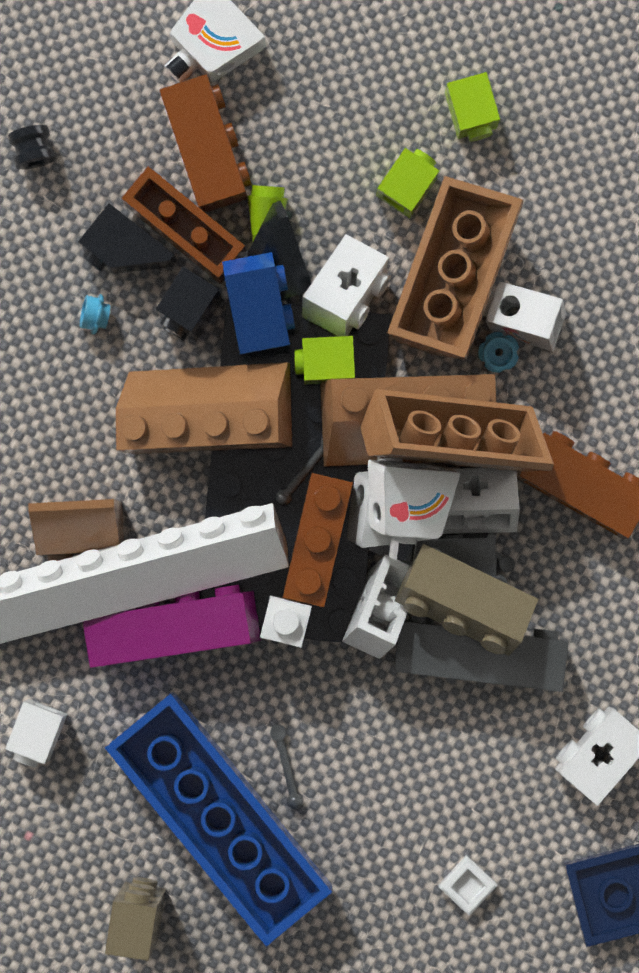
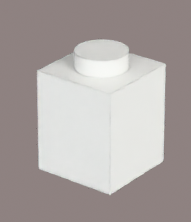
(286, 621)
(35, 733)

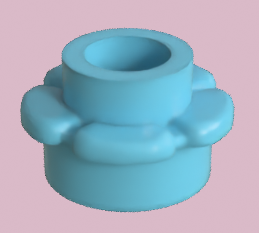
(94, 313)
(506, 360)

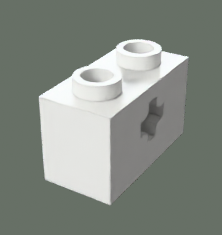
(345, 287)
(484, 502)
(377, 616)
(600, 777)

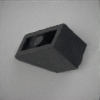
(278, 237)
(122, 245)

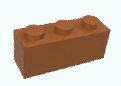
(206, 143)
(182, 224)
(588, 486)
(317, 540)

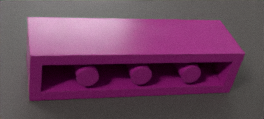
(174, 628)

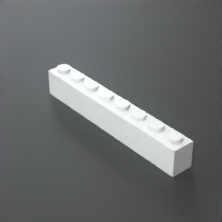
(141, 572)

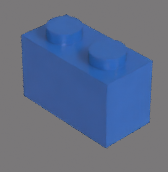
(256, 302)

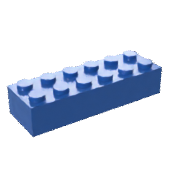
(219, 818)

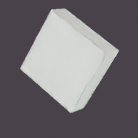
(467, 885)

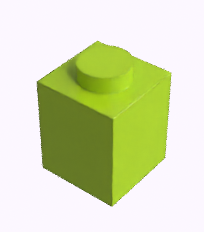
(472, 107)
(408, 181)
(325, 359)

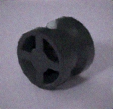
(32, 147)

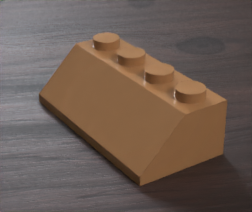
(454, 269)
(347, 401)
(205, 409)
(454, 432)

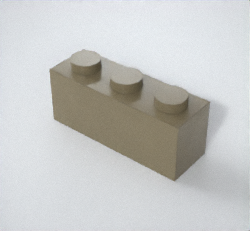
(466, 601)
(136, 919)

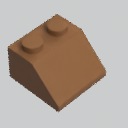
(75, 526)

